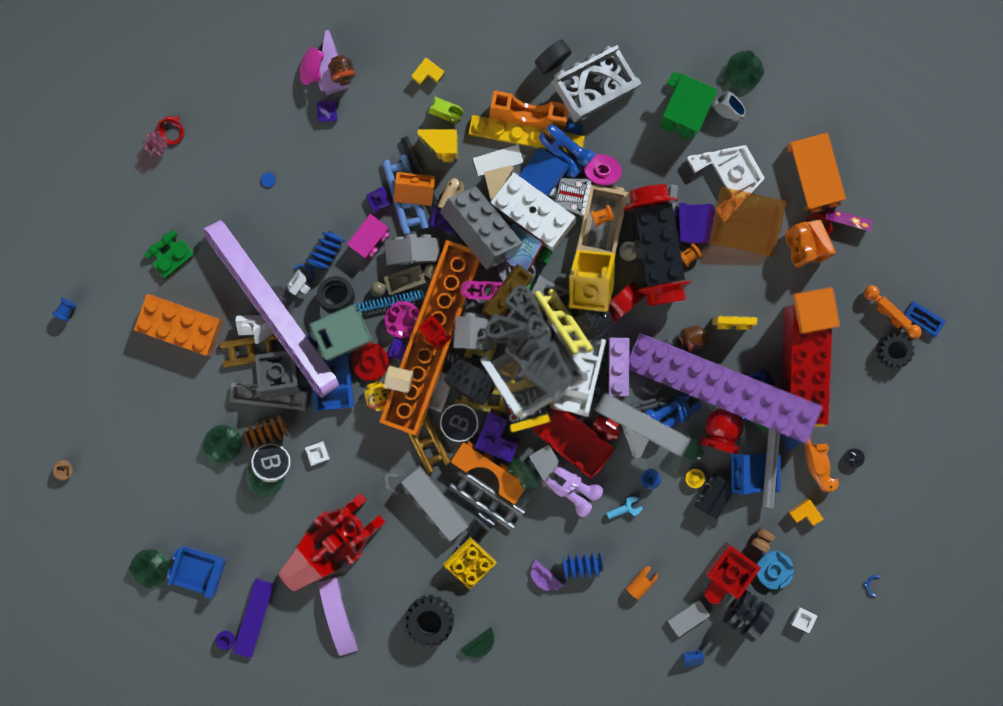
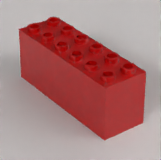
(806, 363)

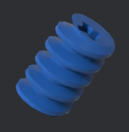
(325, 250)
(582, 566)

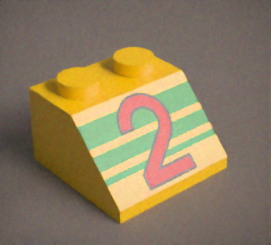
(441, 143)

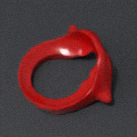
(172, 120)
(822, 216)

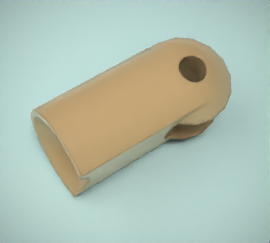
(452, 188)

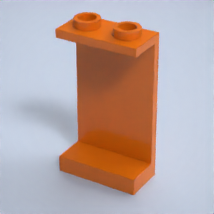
(817, 172)

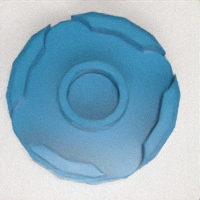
(775, 570)

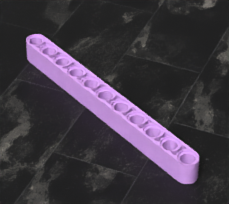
(270, 308)

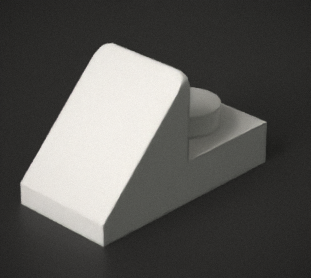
(253, 325)

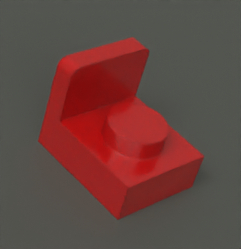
(434, 332)

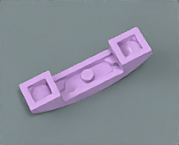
(336, 616)

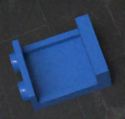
(749, 473)
(196, 570)

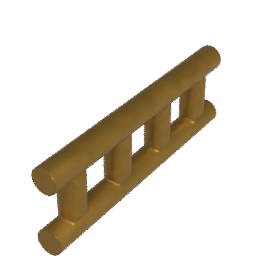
(249, 343)
(434, 438)

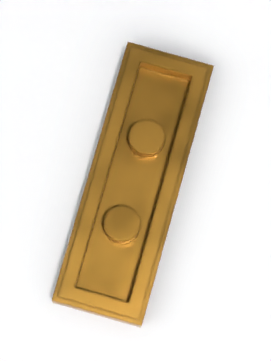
(496, 304)

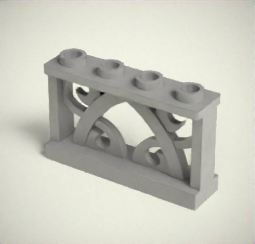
(586, 106)

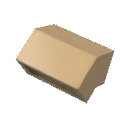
(398, 379)

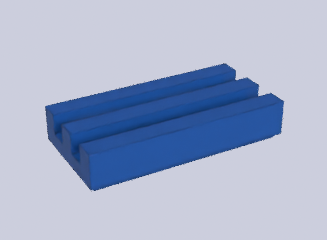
(913, 304)

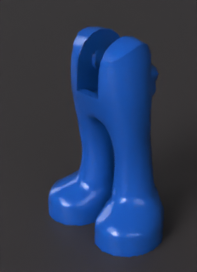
(583, 155)

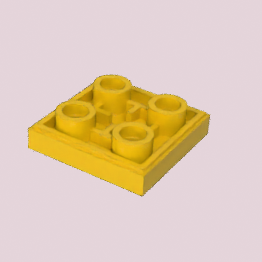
(741, 323)
(470, 563)

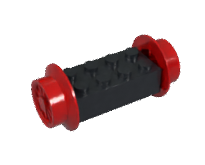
(657, 244)

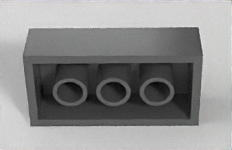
(481, 227)

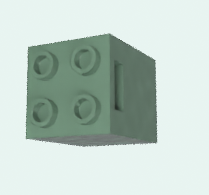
(345, 330)

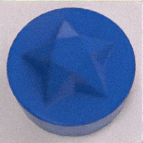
(651, 479)

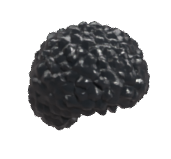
(592, 322)

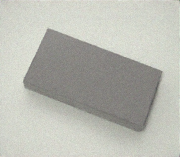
(688, 618)

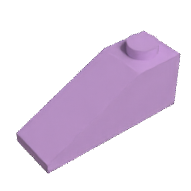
(325, 82)

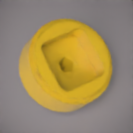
(694, 478)

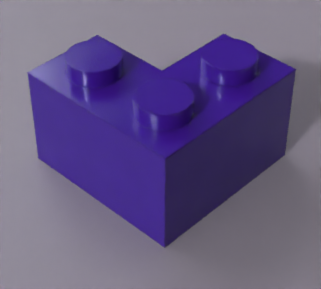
(493, 440)

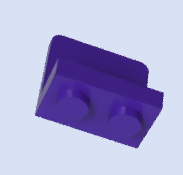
(694, 222)

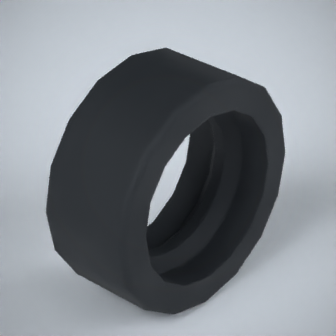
(553, 57)
(330, 283)

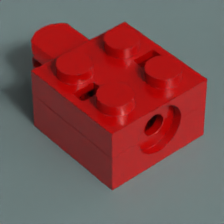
(729, 573)

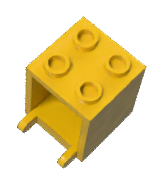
(592, 280)

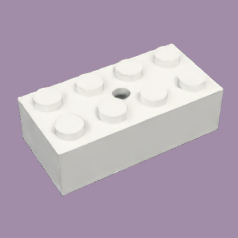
(548, 223)

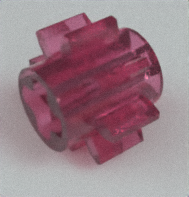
(155, 143)

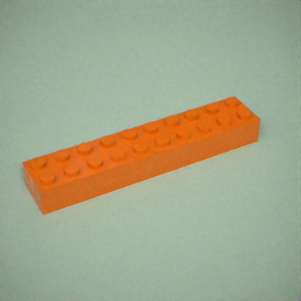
(444, 302)

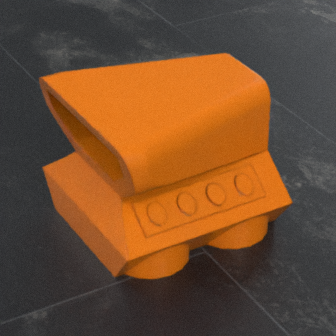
(809, 243)

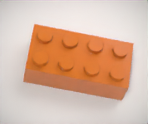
(178, 325)

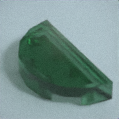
(480, 645)

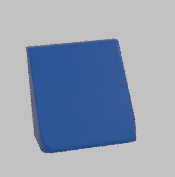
(693, 658)

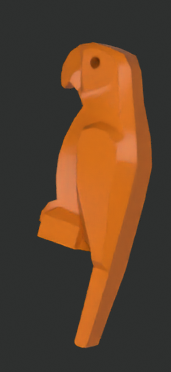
(819, 466)

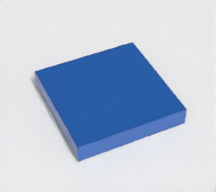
(544, 171)

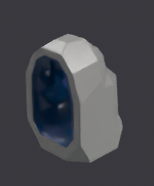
(729, 106)

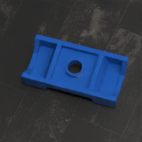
(343, 395)

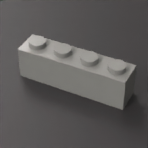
(434, 503)

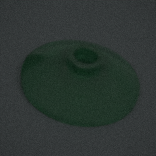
(262, 488)

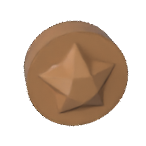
(62, 470)

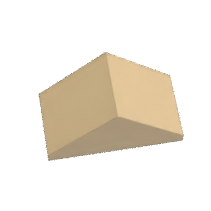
(496, 179)

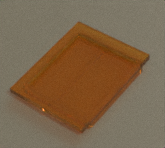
(747, 222)

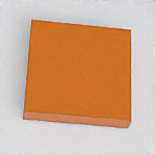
(816, 310)

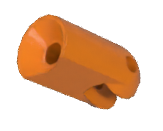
(641, 584)

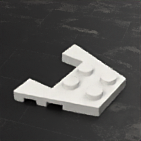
(733, 165)

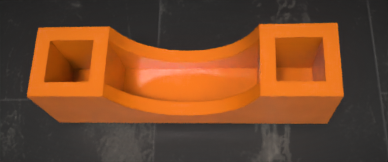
(509, 109)
(468, 458)

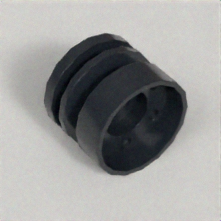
(749, 615)

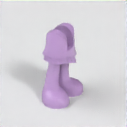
(570, 482)

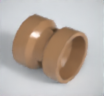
(760, 543)

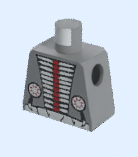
(572, 195)

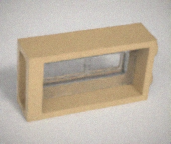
(607, 234)

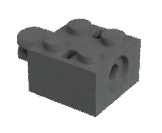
(274, 375)

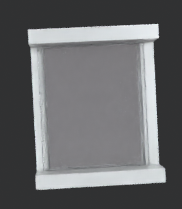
(521, 393)

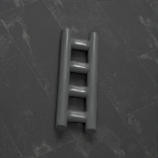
(497, 499)

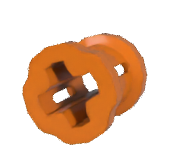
(608, 216)
(690, 255)

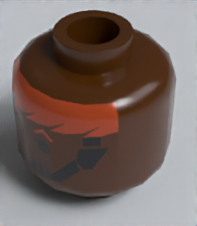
(341, 70)
(692, 338)

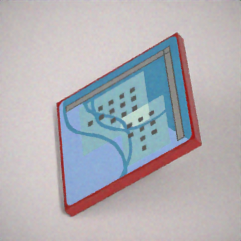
(528, 251)

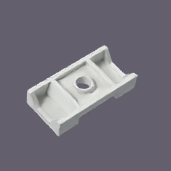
(580, 398)

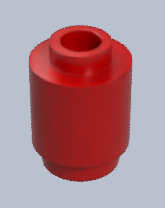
(606, 427)

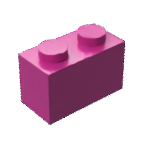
(369, 237)

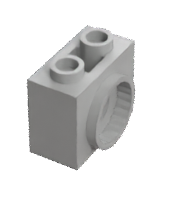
(472, 333)

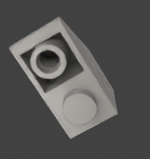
(545, 462)

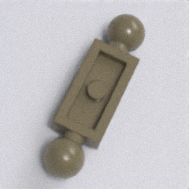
(403, 280)

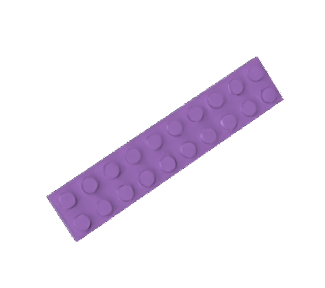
(724, 388)

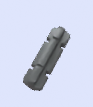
(651, 403)

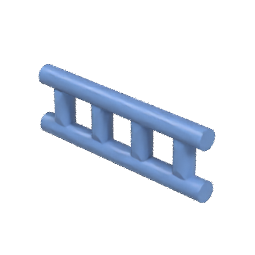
(404, 223)

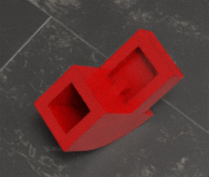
(624, 301)

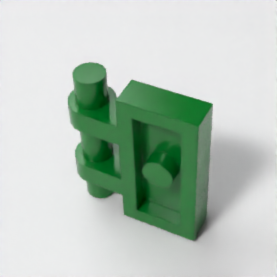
(173, 258)

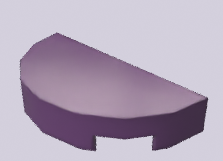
(544, 578)

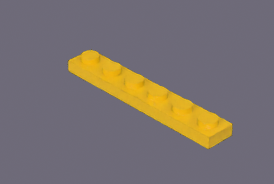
(514, 132)

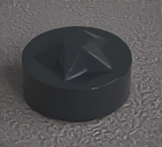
(854, 457)

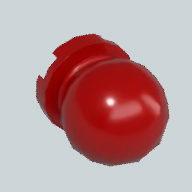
(723, 430)

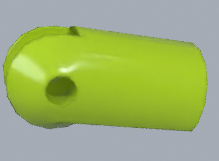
(446, 110)

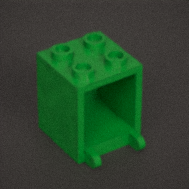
(687, 105)

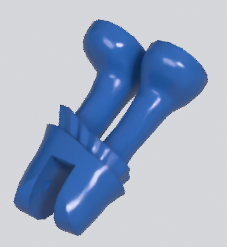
(679, 404)

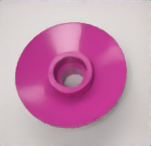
(603, 170)

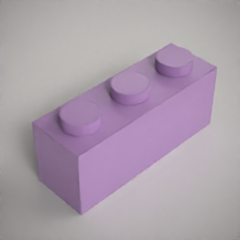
(618, 367)

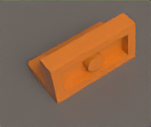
(414, 188)

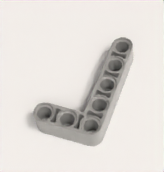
(642, 424)

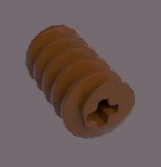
(265, 433)

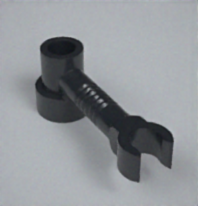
(483, 522)

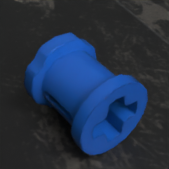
(64, 309)

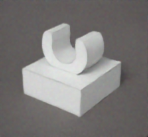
(298, 283)

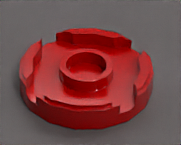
(370, 362)

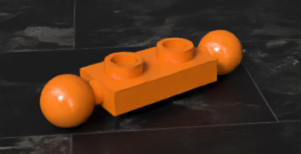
(897, 318)

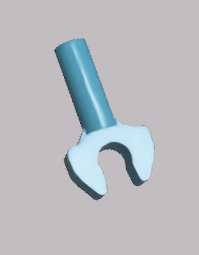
(625, 508)

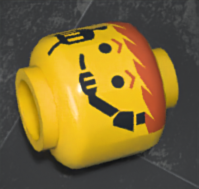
(376, 396)

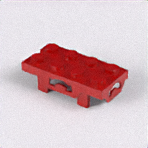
(575, 441)

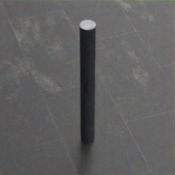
(416, 164)

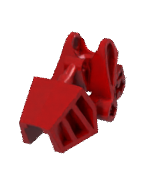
(309, 563)

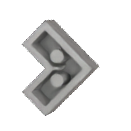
(412, 250)

